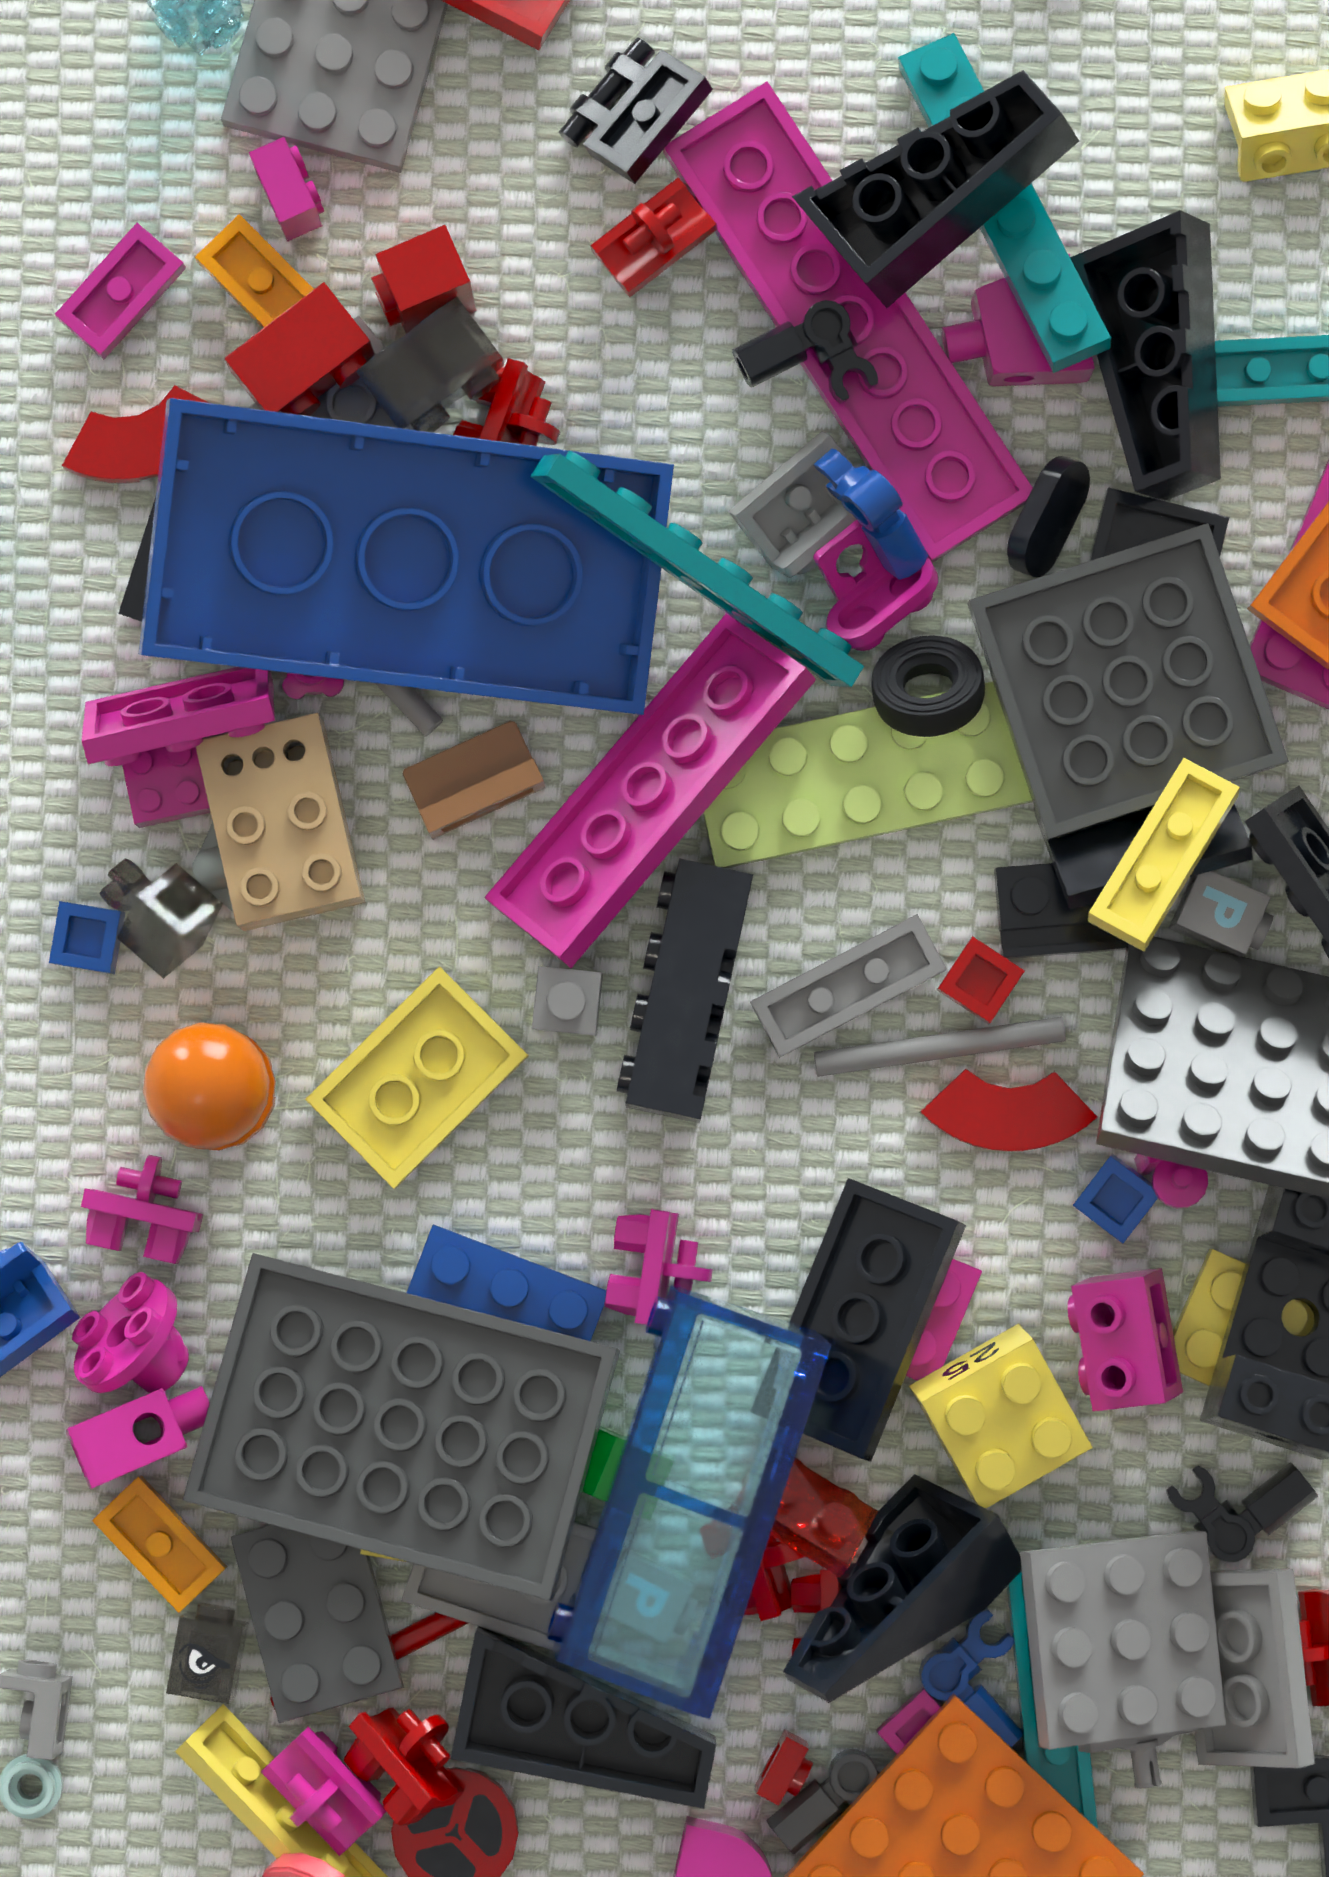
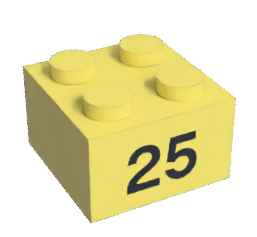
(1000, 1416)

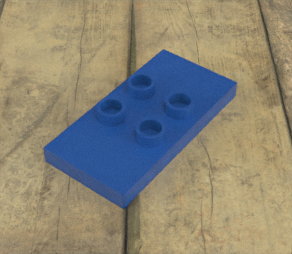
(395, 560)

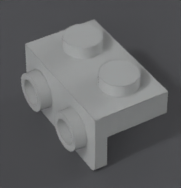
(794, 511)

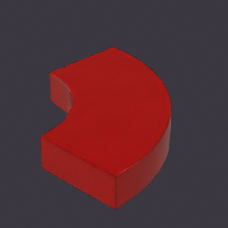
(122, 447)
(1008, 1117)

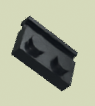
(1038, 920)

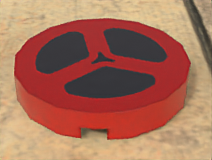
(464, 1838)

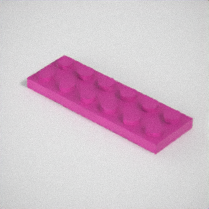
(649, 789)

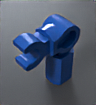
(877, 508)
(956, 1663)

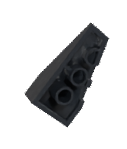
(920, 1575)

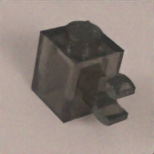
(165, 916)

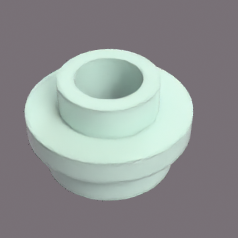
(16, 1800)

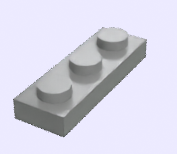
(848, 985)

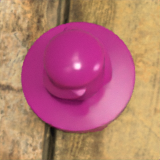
(131, 1339)

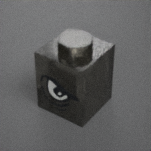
(207, 1654)

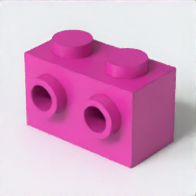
(1125, 1340)

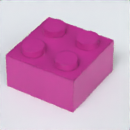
(282, 178)
(165, 786)

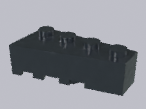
(938, 185)
(1162, 357)
(687, 990)
(568, 1727)

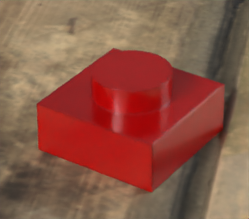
(980, 980)
(785, 1769)

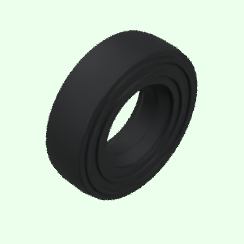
(928, 715)

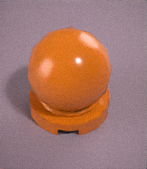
(209, 1086)

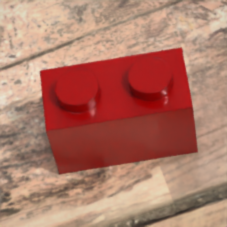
(421, 278)
(301, 355)

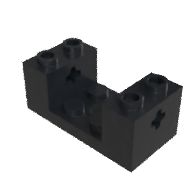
(1264, 1376)

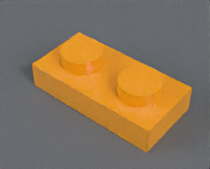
(252, 272)
(159, 1543)

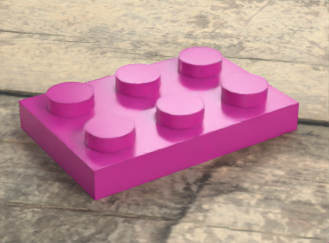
(177, 714)

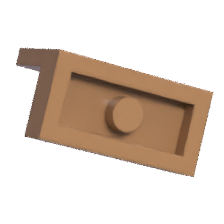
(473, 779)

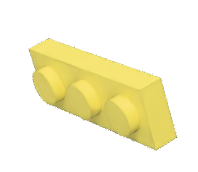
(1163, 854)

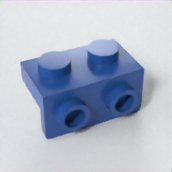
(30, 1306)

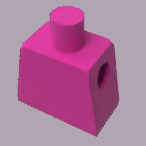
(1006, 342)
(107, 1441)

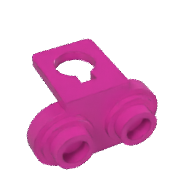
(874, 597)

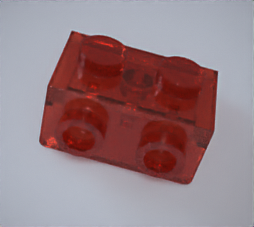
(821, 1519)

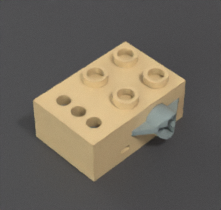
(277, 825)

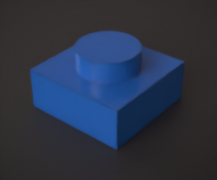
(86, 937)
(1117, 1198)

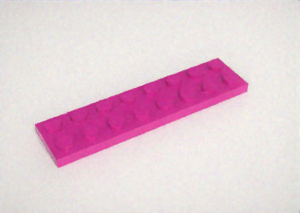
(920, 417)

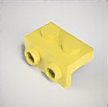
(1280, 124)

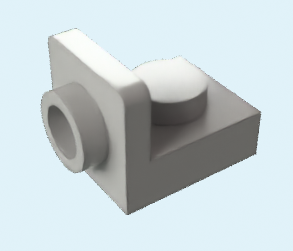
(45, 1718)

